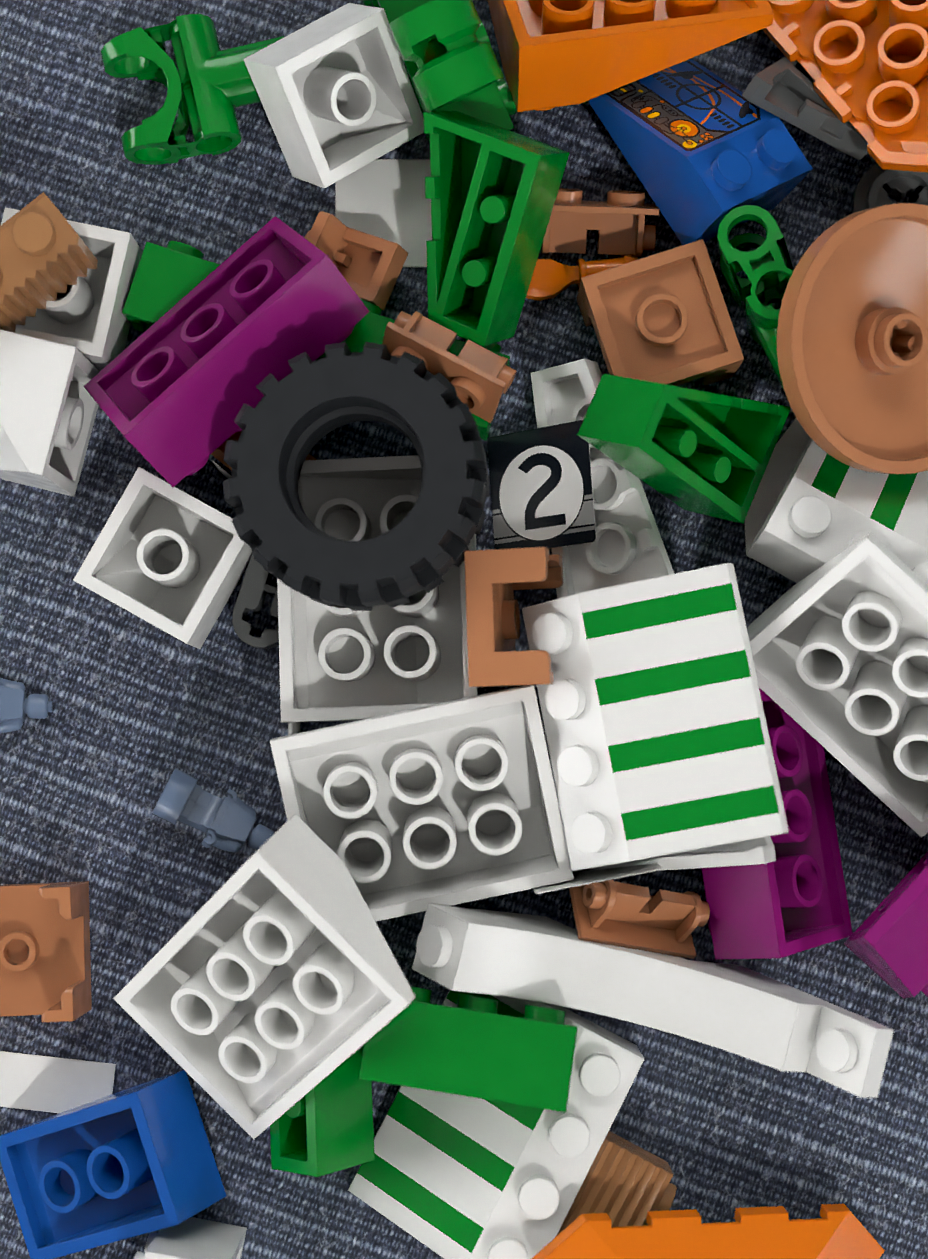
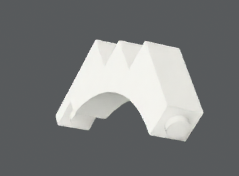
(688, 998)

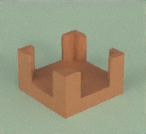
(662, 318)
(495, 615)
(45, 950)

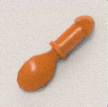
(553, 277)

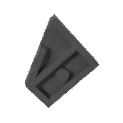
(790, 95)

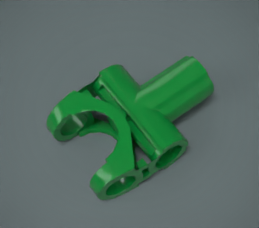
(203, 88)
(765, 272)

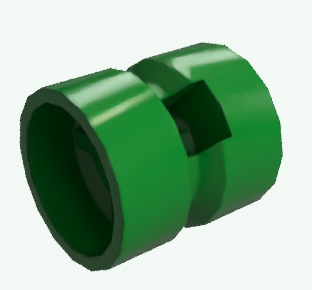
(444, 76)

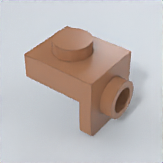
(364, 260)

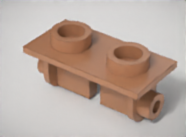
(618, 221)
(475, 373)
(634, 919)

